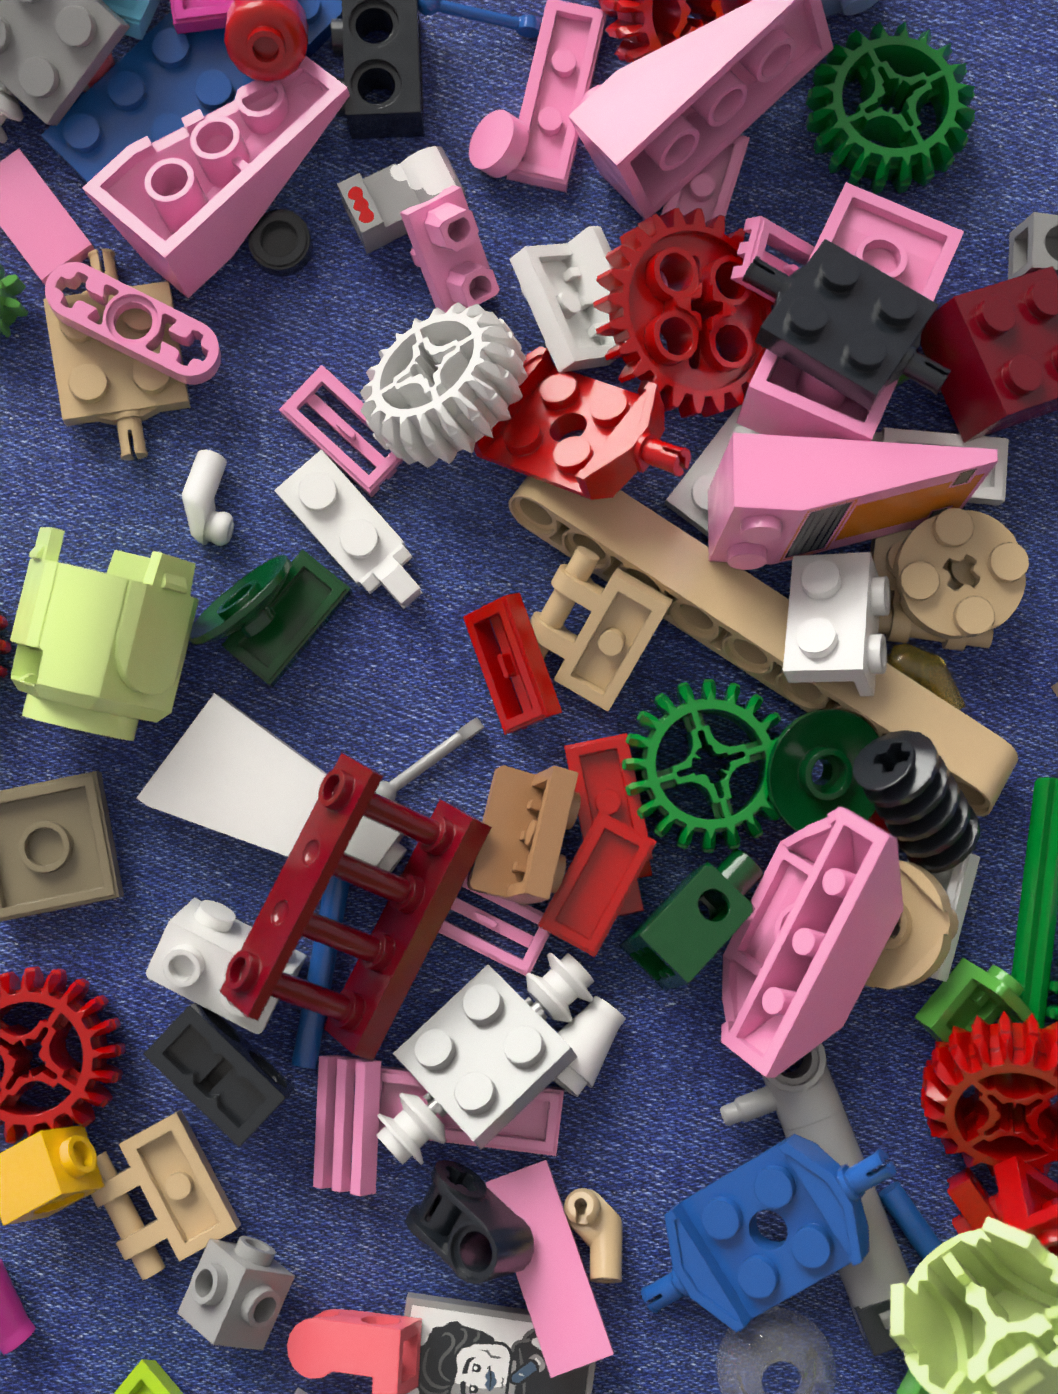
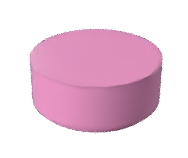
(498, 144)

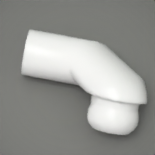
(199, 500)

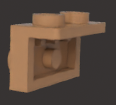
(526, 835)

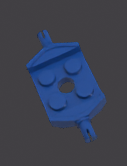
(739, 1272)

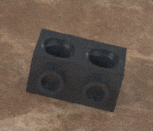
(383, 65)
(219, 1072)

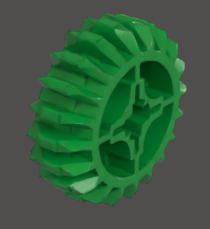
(877, 68)
(698, 737)

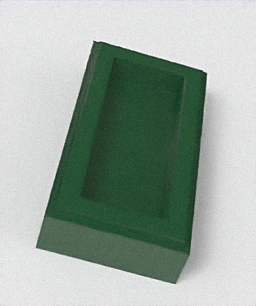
(301, 610)

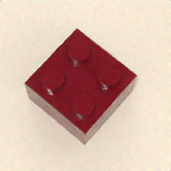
(999, 353)

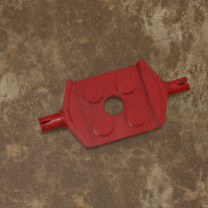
(617, 438)

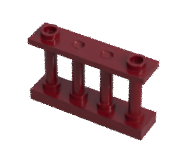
(401, 936)

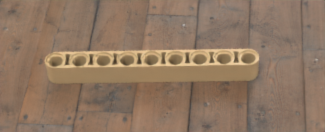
(749, 625)

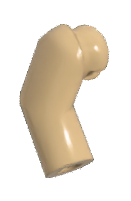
(601, 1230)

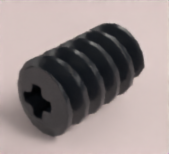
(918, 799)

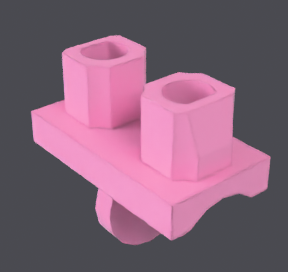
(449, 250)

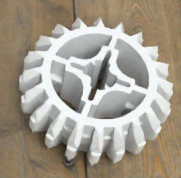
(444, 384)

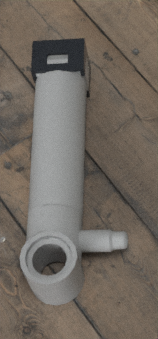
(813, 1109)

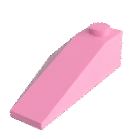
(208, 184)

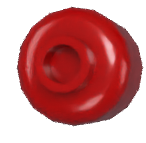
(266, 37)

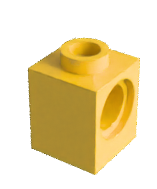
(47, 1174)

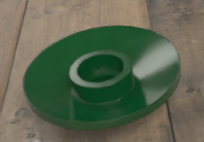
(244, 604)
(836, 741)

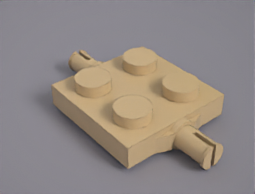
(104, 383)

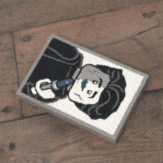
(484, 1351)

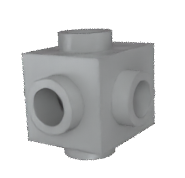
(236, 1293)

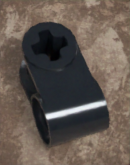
(463, 1219)

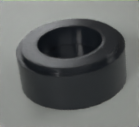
(280, 243)

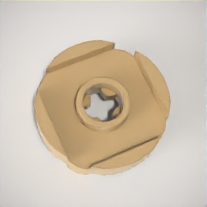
(996, 564)
(924, 933)

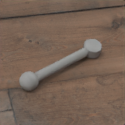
(469, 730)

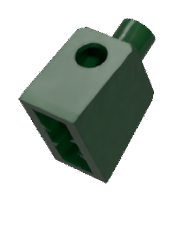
(677, 938)

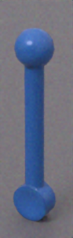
(525, 25)

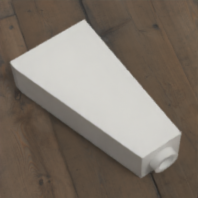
(251, 787)

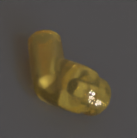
(927, 670)

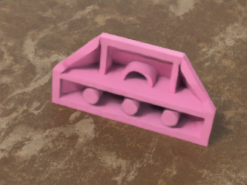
(809, 940)

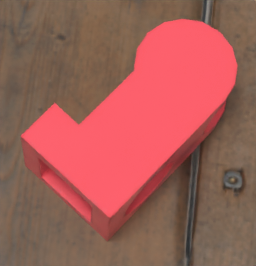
(359, 1345)

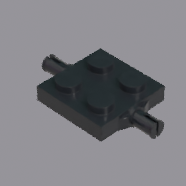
(846, 324)

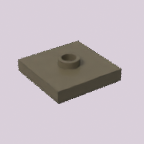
(56, 847)

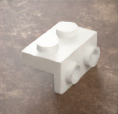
(561, 294)
(836, 620)
(196, 956)

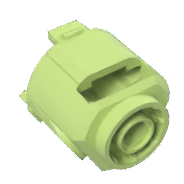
(101, 644)
(981, 1315)

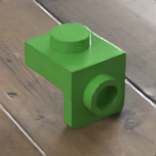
(968, 994)

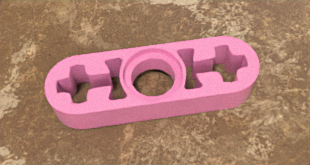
(84, 318)

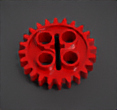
(687, 312)

